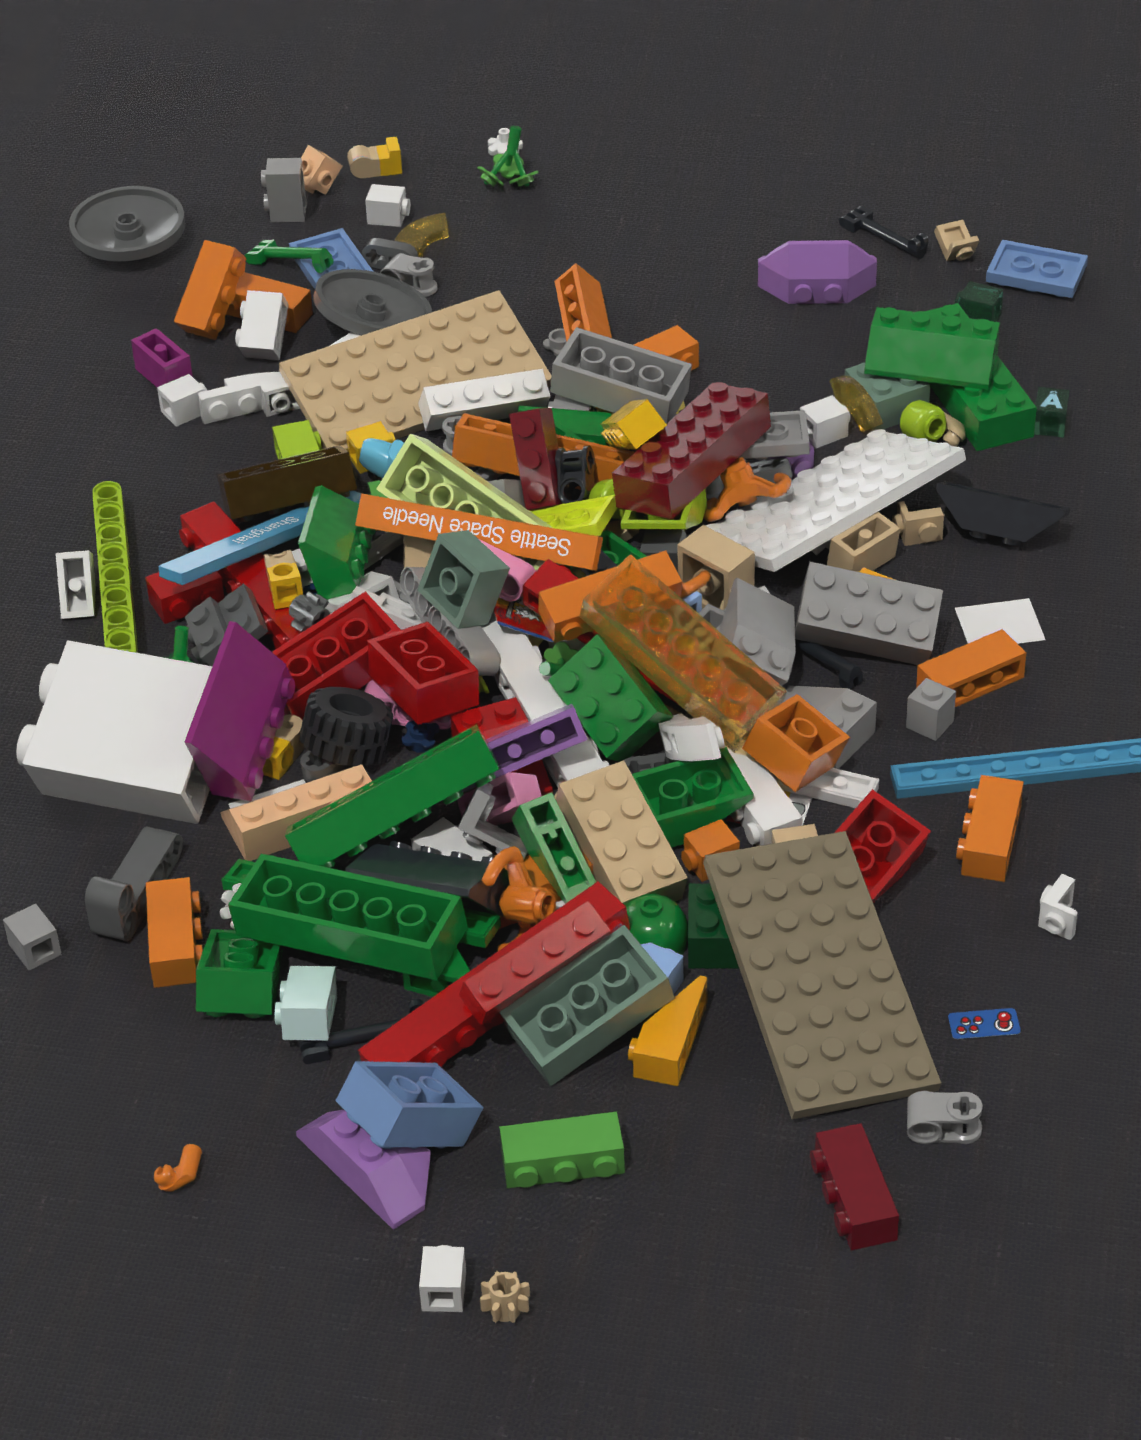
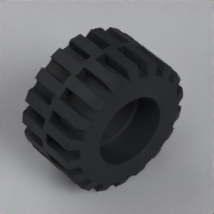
(346, 726)

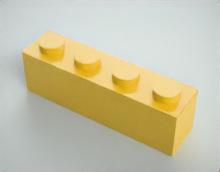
(632, 425)

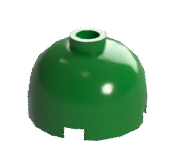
(658, 921)

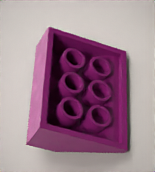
(239, 715)

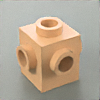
(318, 170)

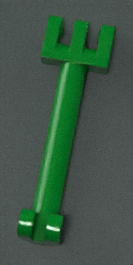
(267, 249)

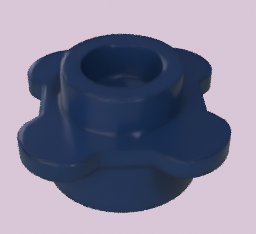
(420, 737)

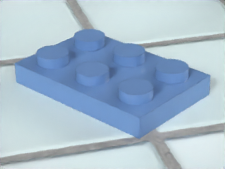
(340, 247)
(1036, 268)

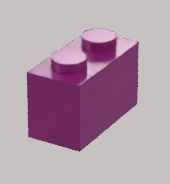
(159, 358)

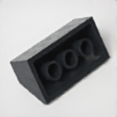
(433, 871)

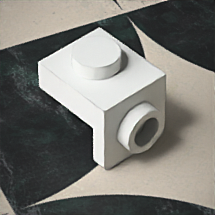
(1055, 908)

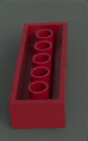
(691, 450)

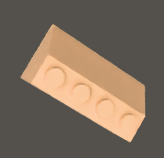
(263, 823)

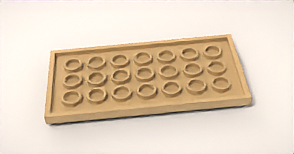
(387, 369)

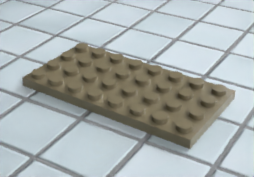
(820, 975)

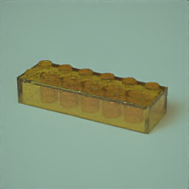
(680, 651)

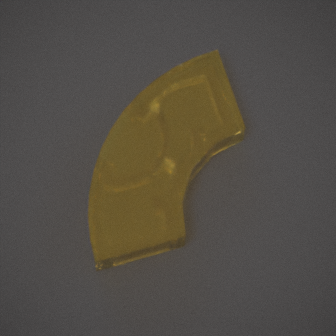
(424, 231)
(857, 400)

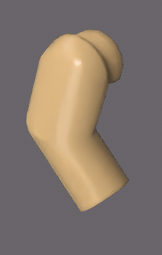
(955, 431)

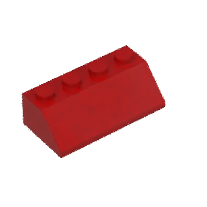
(334, 650)

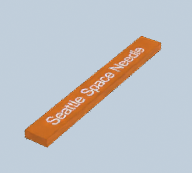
(510, 536)

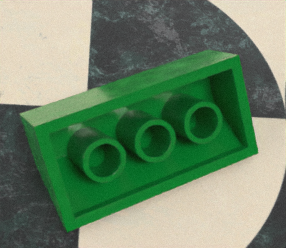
(932, 348)
(333, 544)

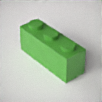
(562, 1150)

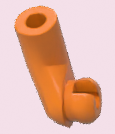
(175, 1178)

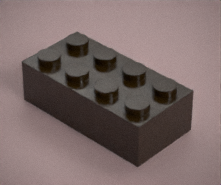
(285, 482)

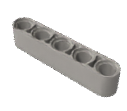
(469, 641)

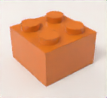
(795, 742)

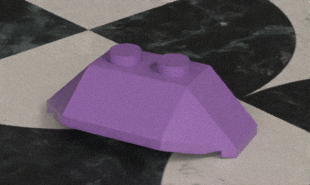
(817, 272)
(386, 1179)

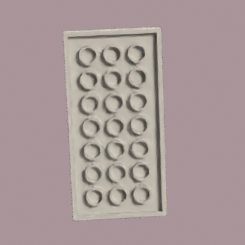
(836, 495)

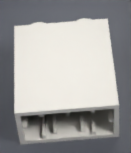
(117, 732)

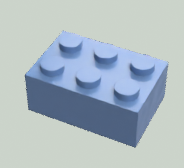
(408, 1104)

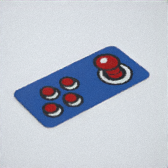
(984, 1023)

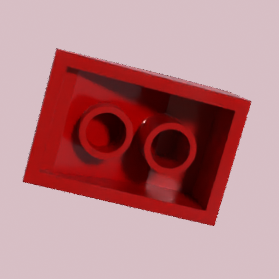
(495, 719)
(883, 841)

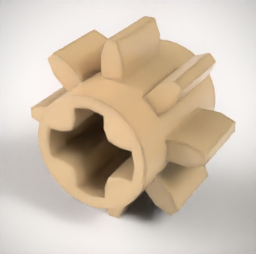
(505, 1296)

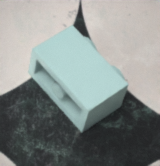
(307, 1003)

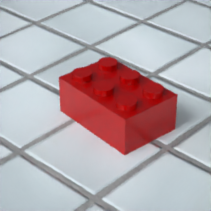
(423, 672)

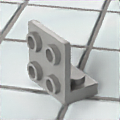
(478, 829)

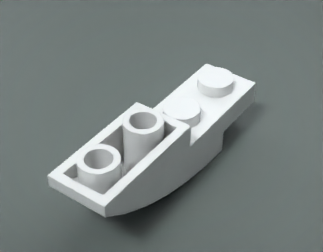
(247, 395)
(691, 738)

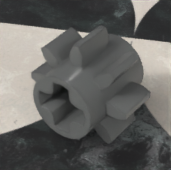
(307, 610)

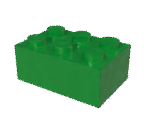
(610, 699)

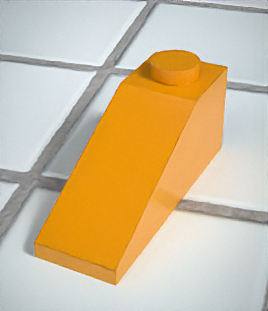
(669, 1035)

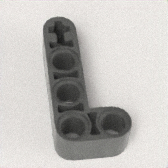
(120, 903)

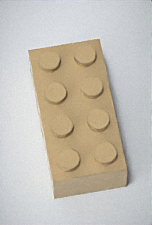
(620, 834)

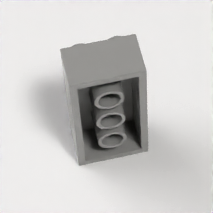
(615, 372)
(868, 614)

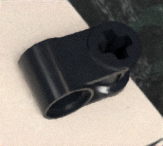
(574, 470)

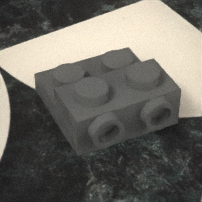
(210, 620)

